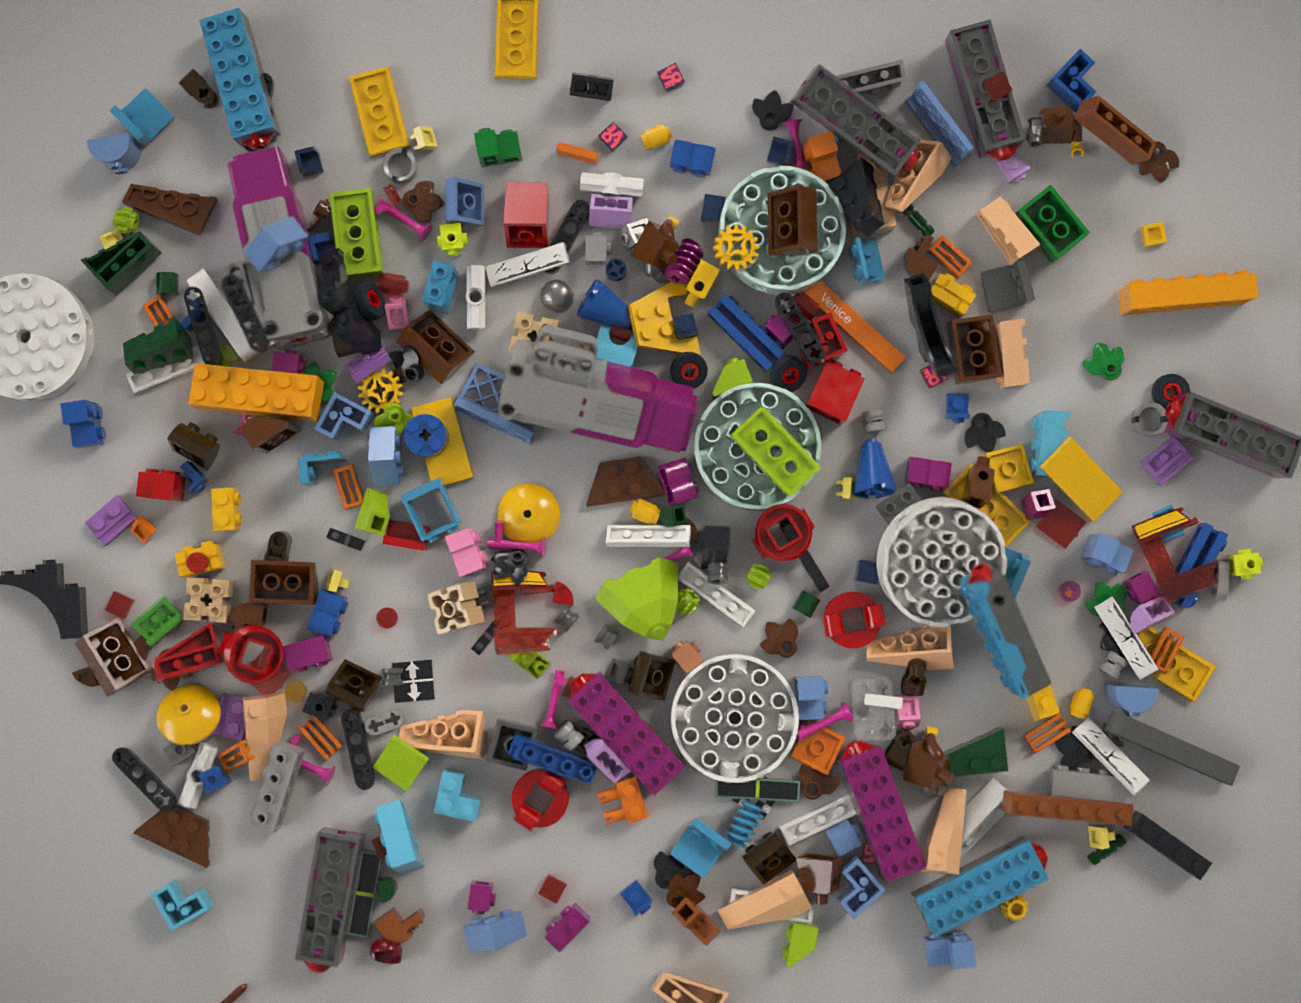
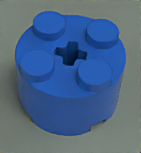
(417, 427)

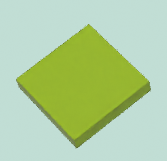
(400, 763)

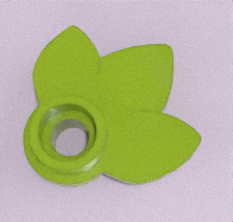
(398, 420)

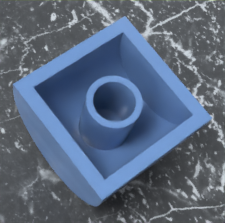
(116, 152)
(464, 202)
(1131, 698)

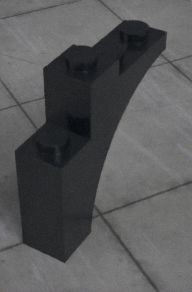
(338, 299)
(927, 326)
(64, 602)

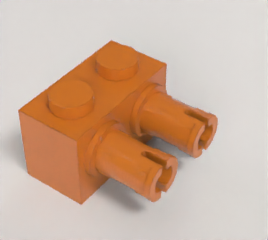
(631, 796)

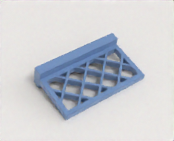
(939, 123)
(487, 415)

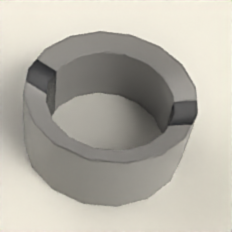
(400, 152)
(1163, 419)

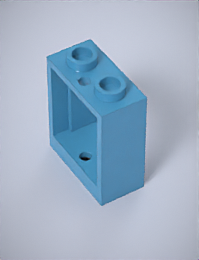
(440, 294)
(433, 535)

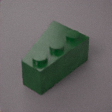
(122, 262)
(159, 348)
(980, 755)

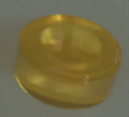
(296, 691)

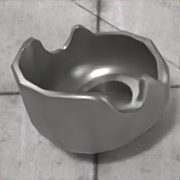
(557, 296)

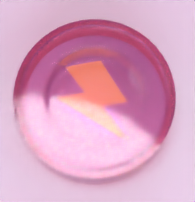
(1069, 591)

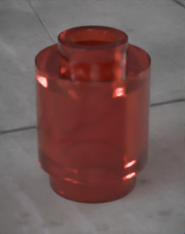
(393, 284)
(807, 305)

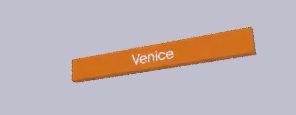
(856, 327)

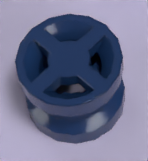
(615, 265)

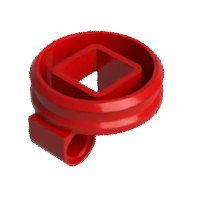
(767, 545)
(872, 615)
(234, 647)
(527, 814)

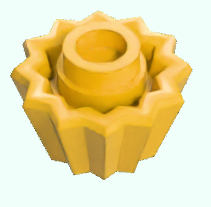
(1014, 908)

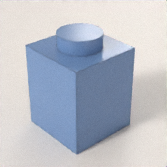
(844, 837)

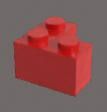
(829, 337)
(161, 486)

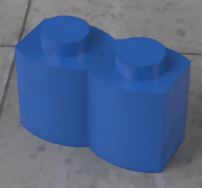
(692, 158)
(327, 613)

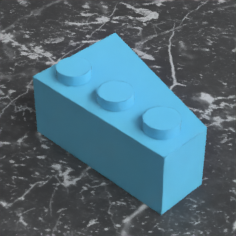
(1048, 437)
(398, 837)

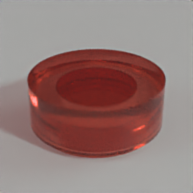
(392, 194)
(197, 562)
(387, 617)

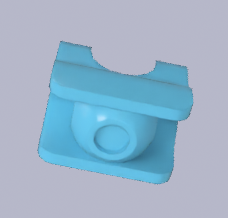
(614, 353)

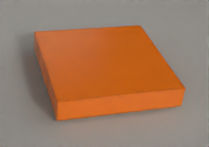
(818, 749)

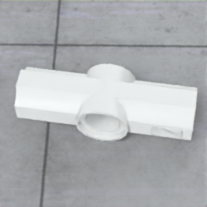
(611, 184)
(476, 284)
(194, 788)

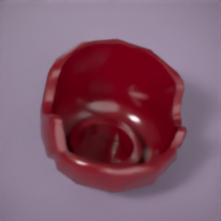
(386, 951)

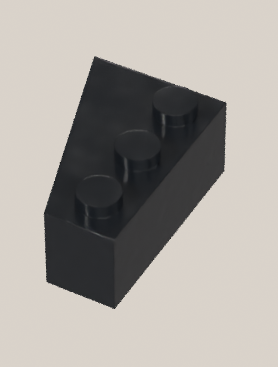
(715, 544)

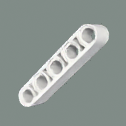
(222, 313)

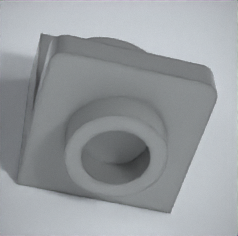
(631, 233)

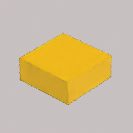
(1153, 234)

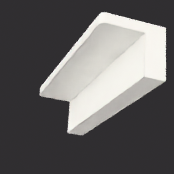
(982, 814)

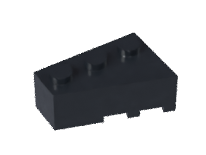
(859, 197)

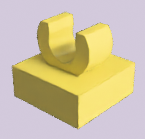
(424, 137)
(109, 239)
(848, 488)
(335, 580)
(1100, 837)

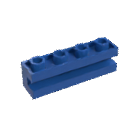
(745, 332)
(1201, 550)
(552, 759)

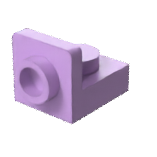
(1013, 168)

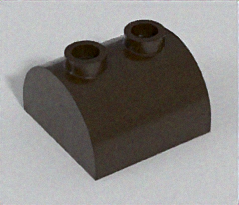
(194, 445)
(651, 675)
(353, 685)
(768, 857)

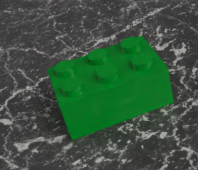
(1052, 223)

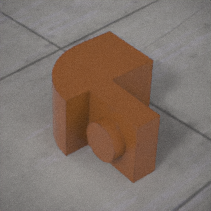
(696, 920)
(395, 928)

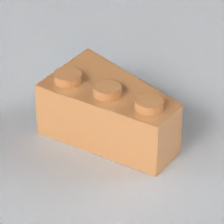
(1007, 230)
(1012, 354)
(683, 990)

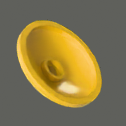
(544, 512)
(193, 724)

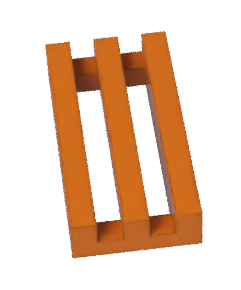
(577, 153)
(944, 262)
(153, 302)
(341, 490)
(1158, 644)
(1062, 723)
(313, 741)
(243, 751)

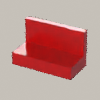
(405, 535)

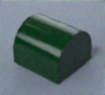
(167, 283)
(673, 515)
(806, 603)
(386, 888)

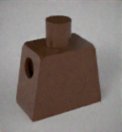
(979, 483)
(819, 875)

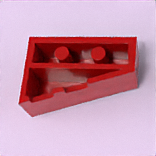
(189, 656)

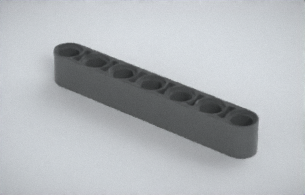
(1172, 748)

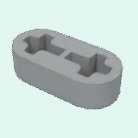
(1220, 590)
(387, 726)

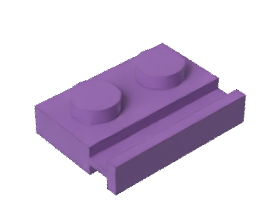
(367, 364)
(1166, 460)
(111, 520)
(232, 717)

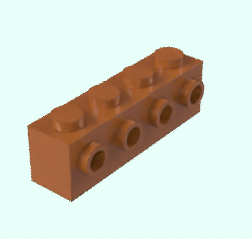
(1115, 130)

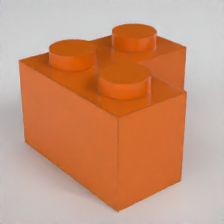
(821, 155)

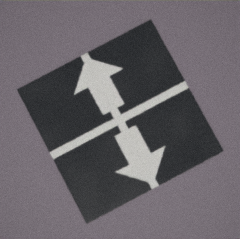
(417, 681)

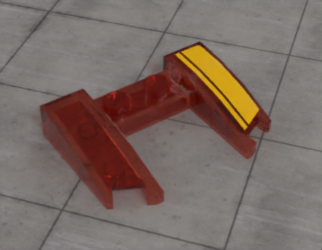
(1173, 585)
(506, 636)

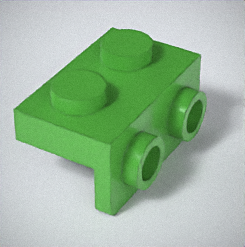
(157, 621)

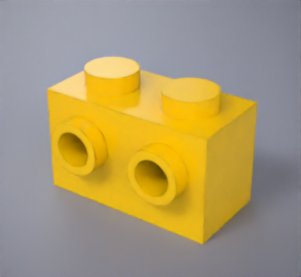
(226, 509)

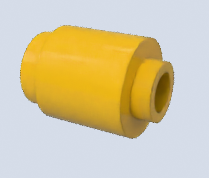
(656, 137)
(645, 512)
(1082, 703)

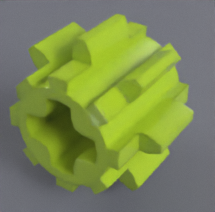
(126, 220)
(758, 576)
(687, 602)

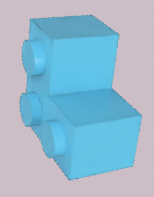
(452, 801)
(178, 908)

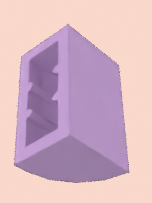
(610, 211)
(1150, 614)
(606, 760)

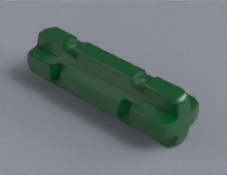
(918, 220)
(1095, 857)

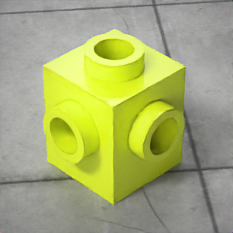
(450, 232)
(1245, 564)

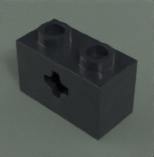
(591, 86)

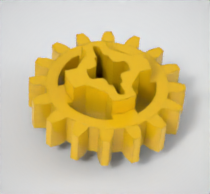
(742, 254)
(371, 393)

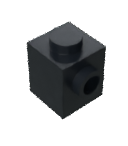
(320, 706)

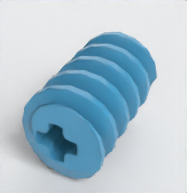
(745, 823)

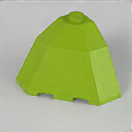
(644, 598)

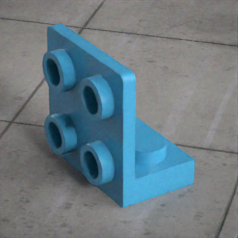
(143, 117)
(867, 261)
(307, 471)
(1016, 569)
(699, 847)

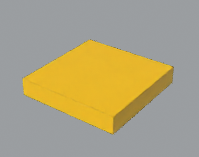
(1010, 468)

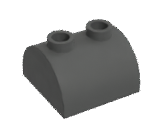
(501, 742)

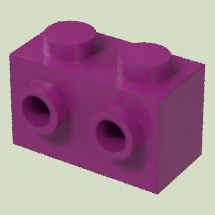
(563, 931)

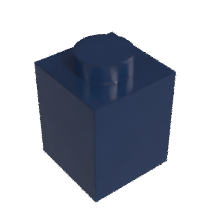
(685, 326)
(866, 572)

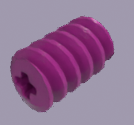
(688, 257)

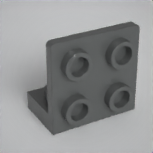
(1007, 286)
(897, 502)

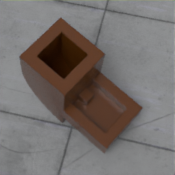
(915, 261)
(248, 614)

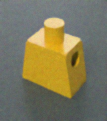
(704, 273)
(1043, 704)

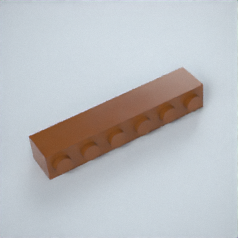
(1066, 808)

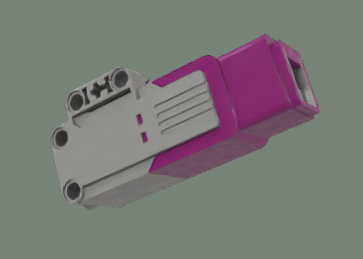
(289, 294)
(592, 397)

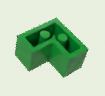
(498, 148)

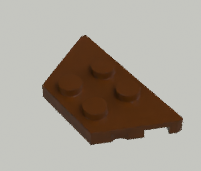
(623, 481)
(180, 833)

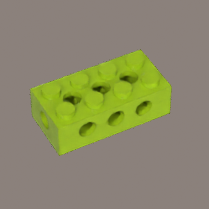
(344, 227)
(775, 437)

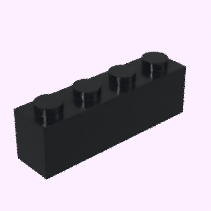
(1168, 845)

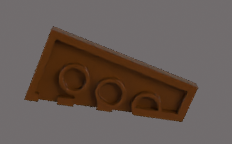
(176, 208)

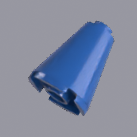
(604, 307)
(873, 472)

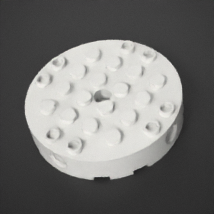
(58, 341)
(912, 555)
(742, 748)

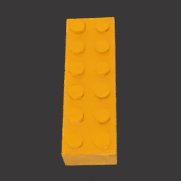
(1188, 293)
(256, 392)

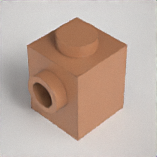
(687, 655)

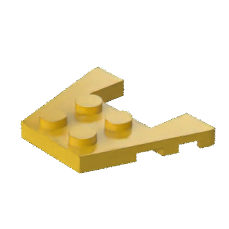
(654, 323)

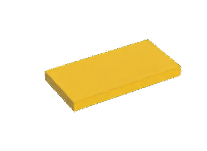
(516, 39)
(379, 111)
(453, 462)
(1081, 479)
(999, 509)
(1187, 671)

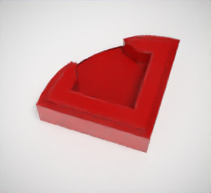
(562, 594)

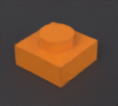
(143, 529)

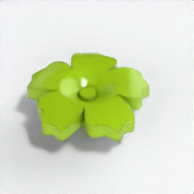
(227, 355)

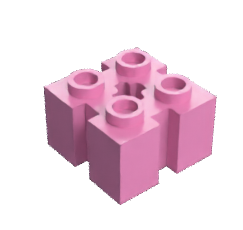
(466, 552)

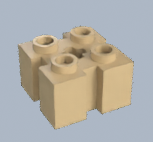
(526, 326)
(199, 590)
(456, 607)

